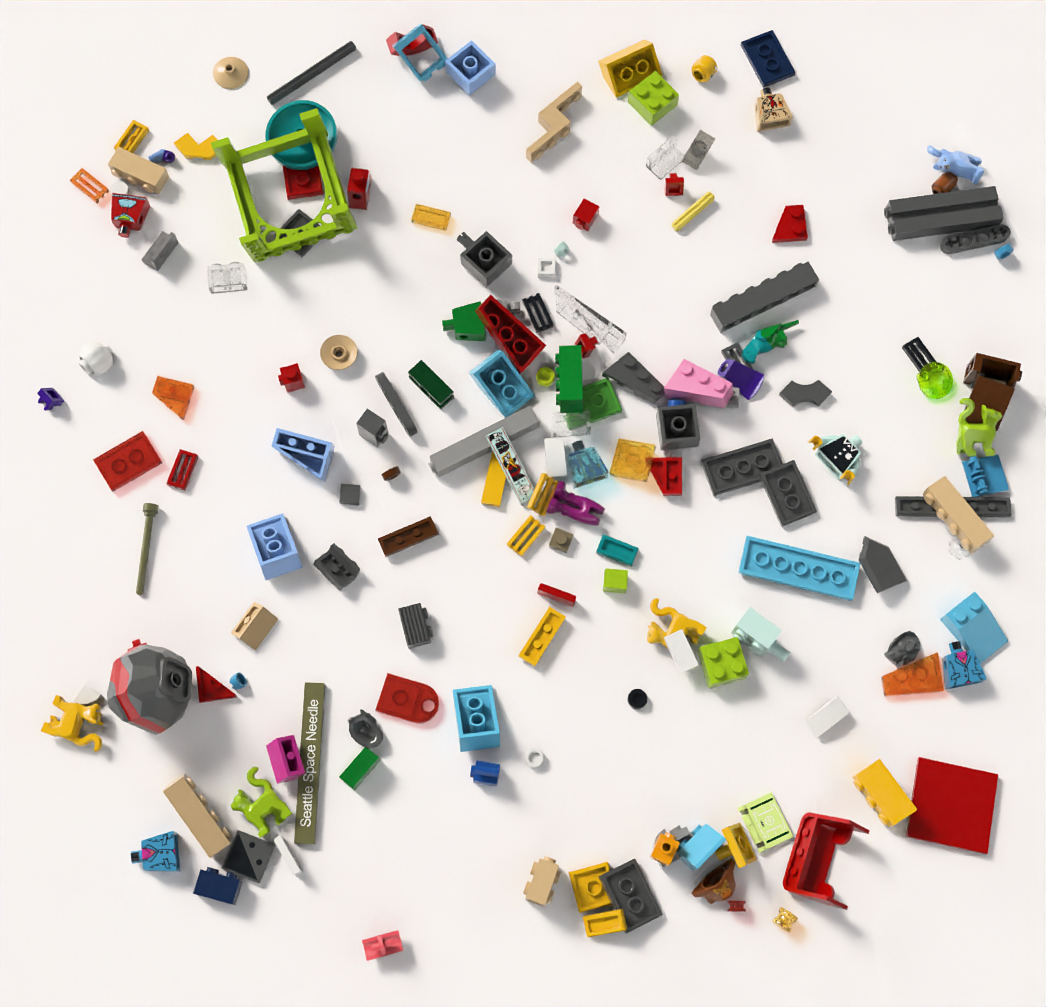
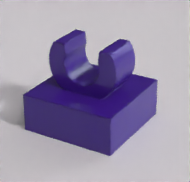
(50, 397)

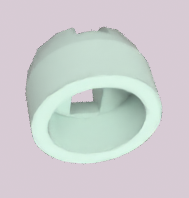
(562, 249)

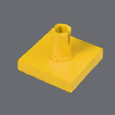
(737, 845)

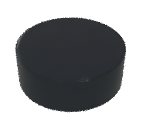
(637, 699)

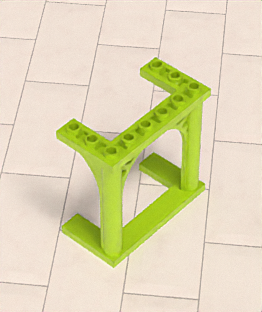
(254, 242)

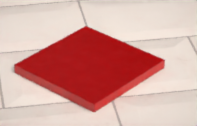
(952, 805)

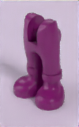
(585, 505)

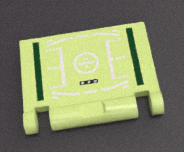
(765, 822)

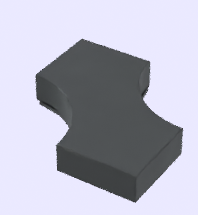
(798, 393)

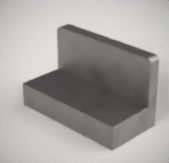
(160, 250)

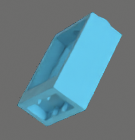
(407, 39)

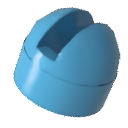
(238, 681)

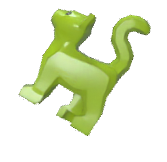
(976, 432)
(263, 806)

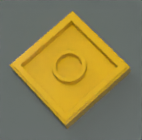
(588, 887)

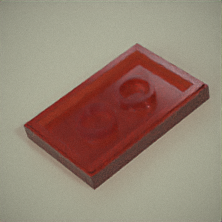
(127, 461)

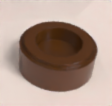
(391, 473)

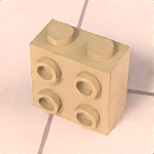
(544, 874)

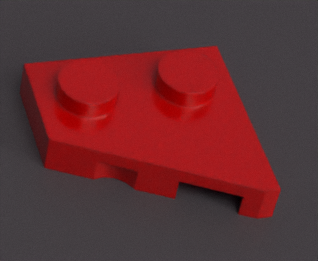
(791, 225)
(668, 475)

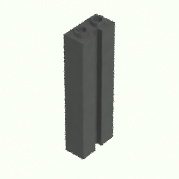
(943, 213)

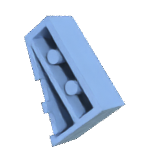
(305, 451)

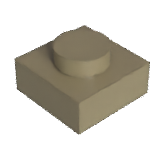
(561, 540)

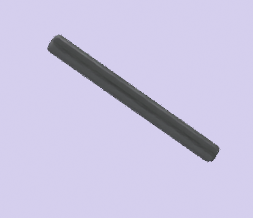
(311, 72)

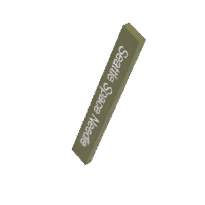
(310, 755)

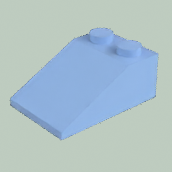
(274, 546)

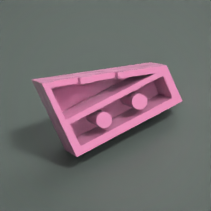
(698, 385)

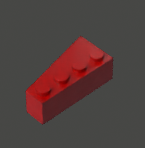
(509, 333)

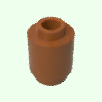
(944, 183)

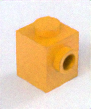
(665, 849)

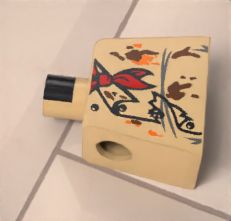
(771, 111)

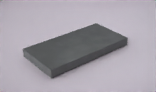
(740, 466)

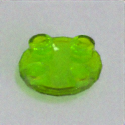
(935, 380)

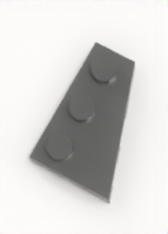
(634, 375)

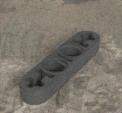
(976, 242)
(396, 404)

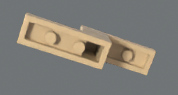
(554, 122)

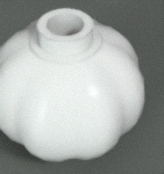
(95, 358)

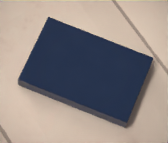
(767, 58)

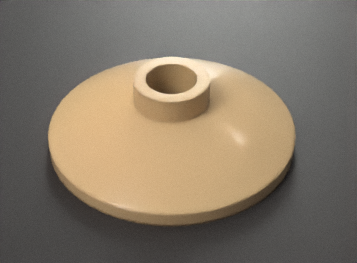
(233, 78)
(338, 344)

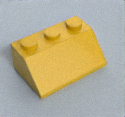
(629, 67)
(883, 793)

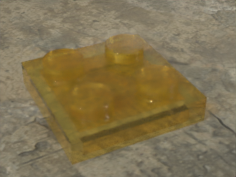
(632, 460)

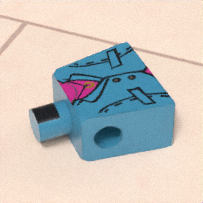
(961, 667)
(159, 853)

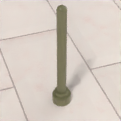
(150, 511)

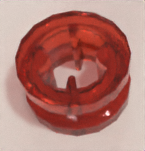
(736, 906)

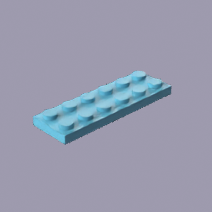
(799, 568)

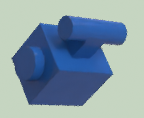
(485, 773)

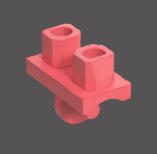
(382, 945)

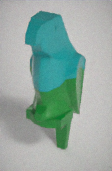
(766, 340)

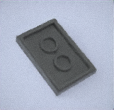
(787, 493)
(630, 892)

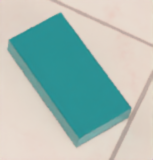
(617, 550)

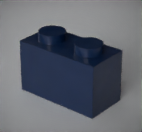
(217, 886)

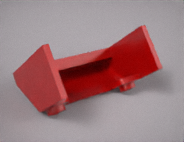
(813, 855)

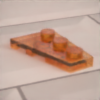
(915, 678)

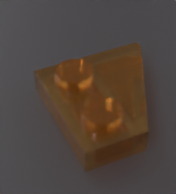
(174, 394)

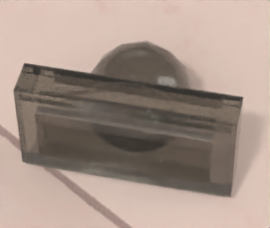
(698, 149)

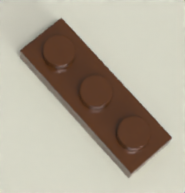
(408, 536)

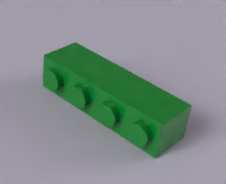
(570, 379)

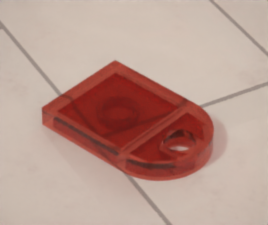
(405, 699)

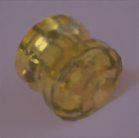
(785, 919)

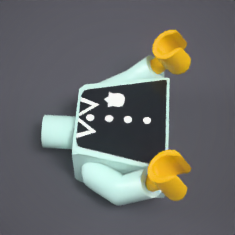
(838, 454)

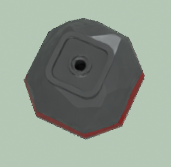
(150, 688)

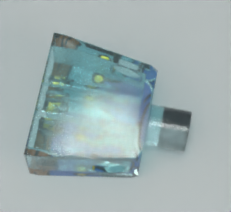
(585, 465)

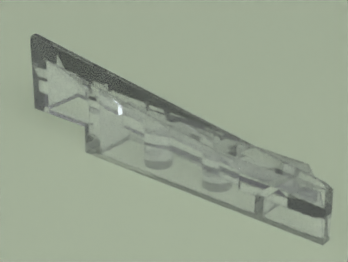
(588, 320)

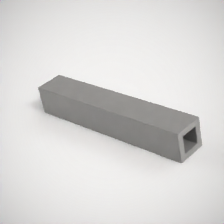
(477, 444)

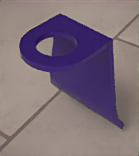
(742, 377)

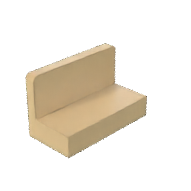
(254, 625)

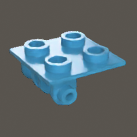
(985, 475)

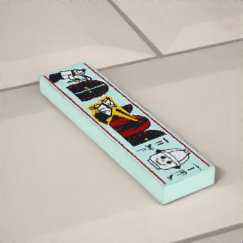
(511, 465)

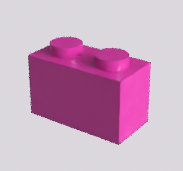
(285, 759)

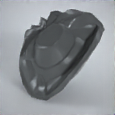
(903, 648)
(365, 730)

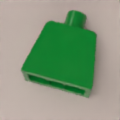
(466, 323)

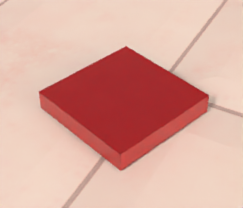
(302, 183)

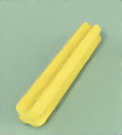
(693, 211)

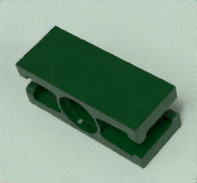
(431, 384)

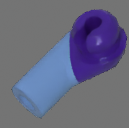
(162, 155)

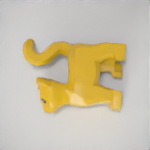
(679, 621)
(71, 722)

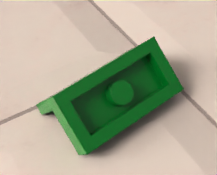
(360, 768)

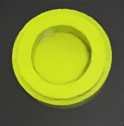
(545, 376)

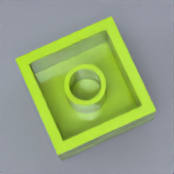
(653, 98)
(723, 662)

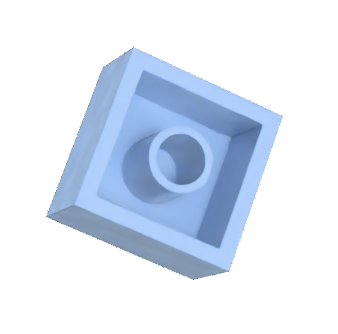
(470, 67)

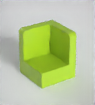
(615, 580)

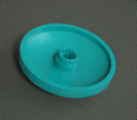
(288, 120)

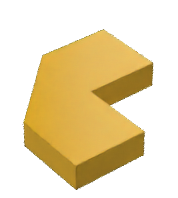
(190, 149)

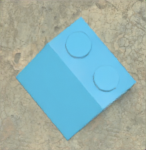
(700, 846)

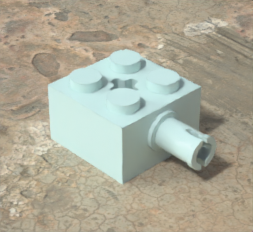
(759, 635)

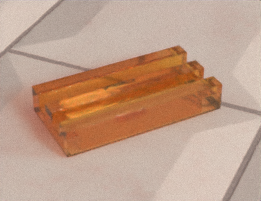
(100, 194)

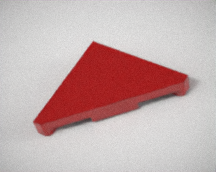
(211, 689)

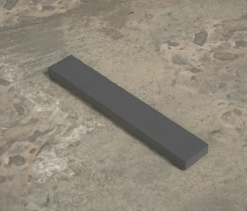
(983, 506)

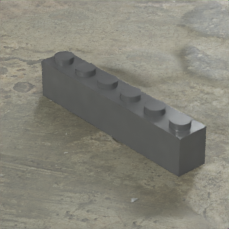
(764, 296)

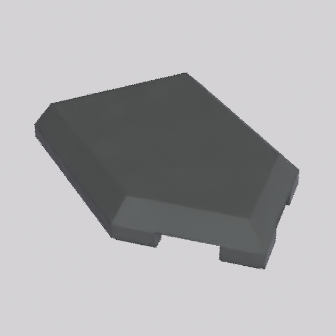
(880, 565)

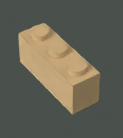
(138, 170)

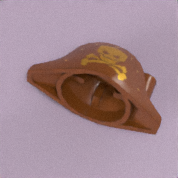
(718, 884)

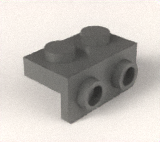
(337, 567)

